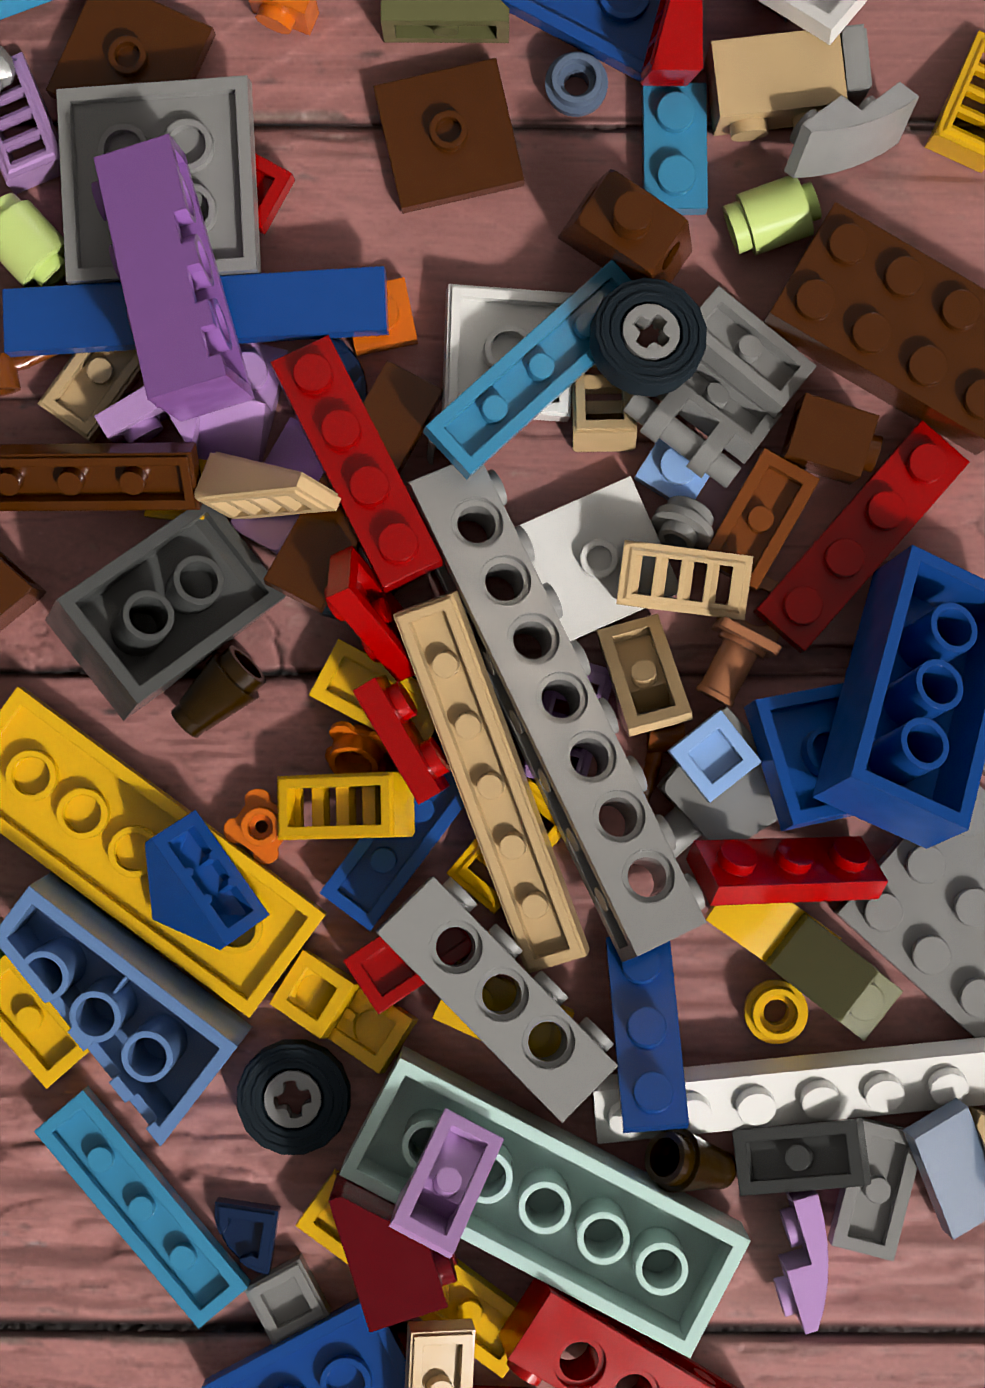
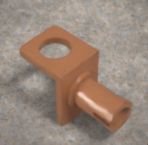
(737, 654)

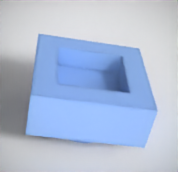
(667, 473)
(714, 756)

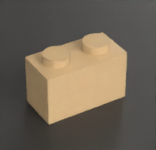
(770, 81)

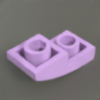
(805, 1270)

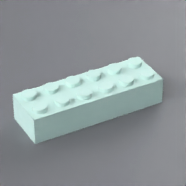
(560, 1206)

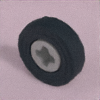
(654, 368)
(313, 1070)

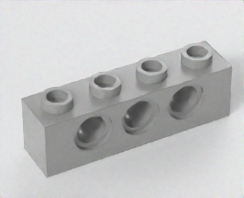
(556, 1080)

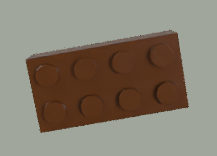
(890, 324)

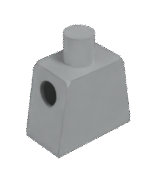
(732, 815)

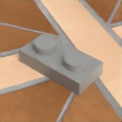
(751, 353)
(873, 1215)

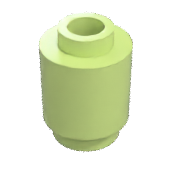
(772, 215)
(29, 244)

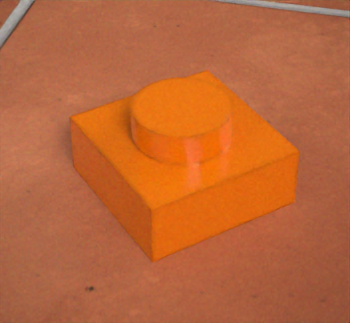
(286, 14)
(400, 320)

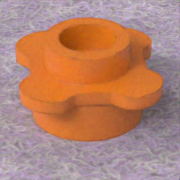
(355, 749)
(243, 827)

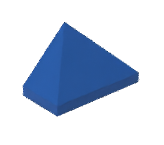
(198, 885)

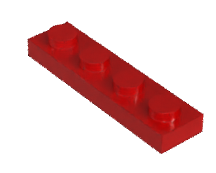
(356, 464)
(861, 537)

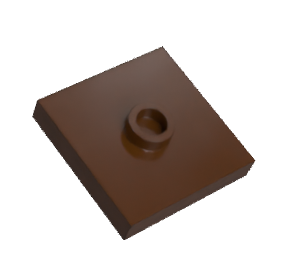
(130, 45)
(449, 135)

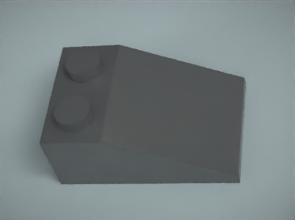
(162, 608)

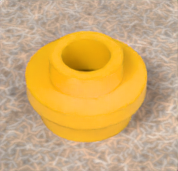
(790, 1025)

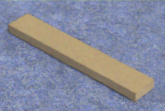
(491, 781)

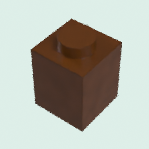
(832, 439)

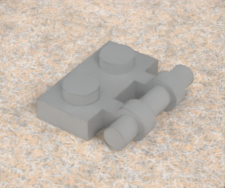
(713, 408)

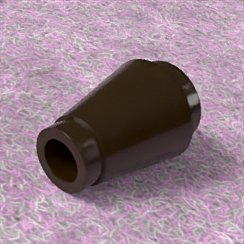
(220, 690)
(687, 1162)

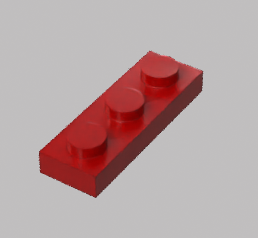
(785, 870)

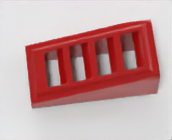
(675, 44)

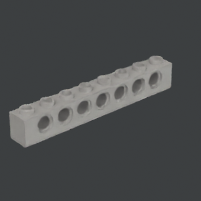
(546, 741)

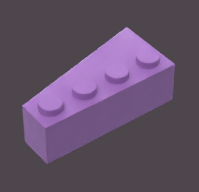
(170, 280)

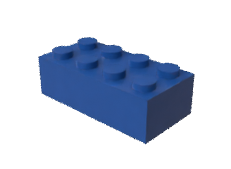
(912, 703)

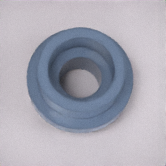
(581, 66)

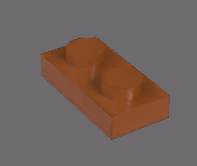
(763, 513)

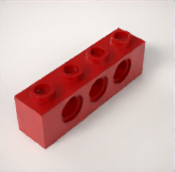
(553, 1320)

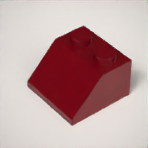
(389, 1270)

